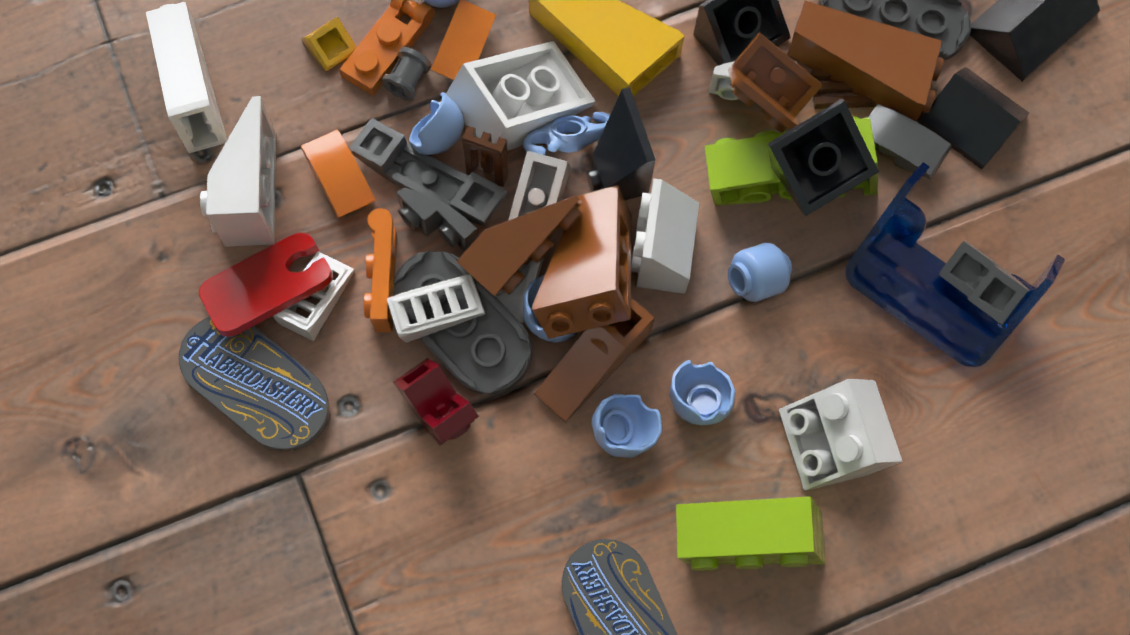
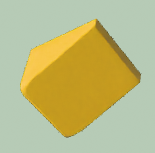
(330, 44)

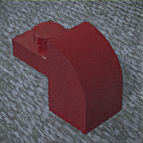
(436, 401)

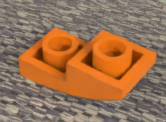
(463, 39)
(338, 173)

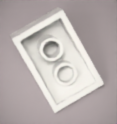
(518, 92)
(243, 182)

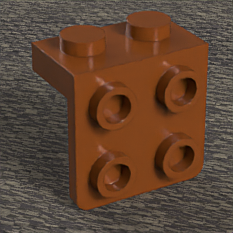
(773, 82)

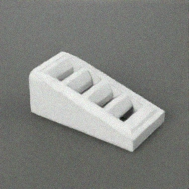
(431, 293)
(311, 326)

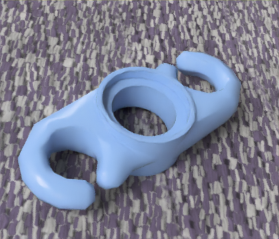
(556, 139)

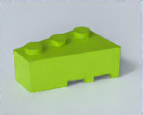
(750, 533)

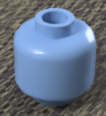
(759, 272)

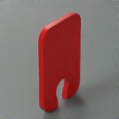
(263, 285)

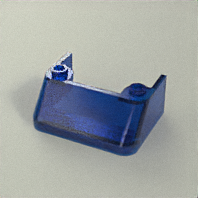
(907, 285)

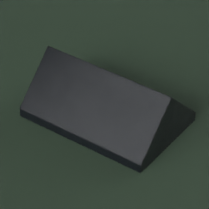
(1030, 31)

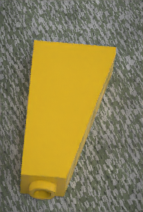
(611, 39)

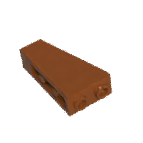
(870, 56)
(590, 269)

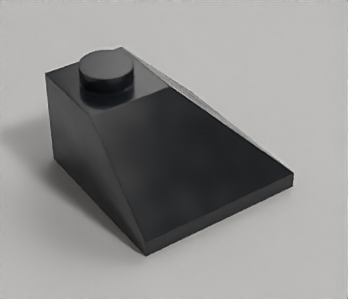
(623, 152)

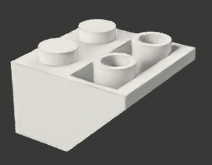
(665, 238)
(840, 434)

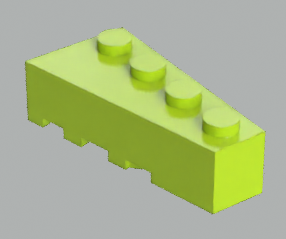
(743, 171)

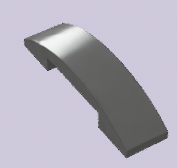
(401, 164)

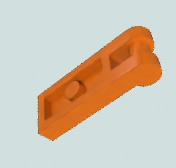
(380, 47)
(381, 269)

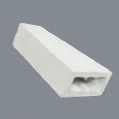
(185, 78)

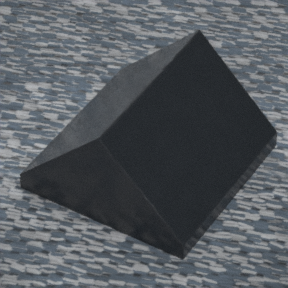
(731, 25)
(973, 117)
(821, 158)

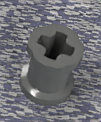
(406, 73)

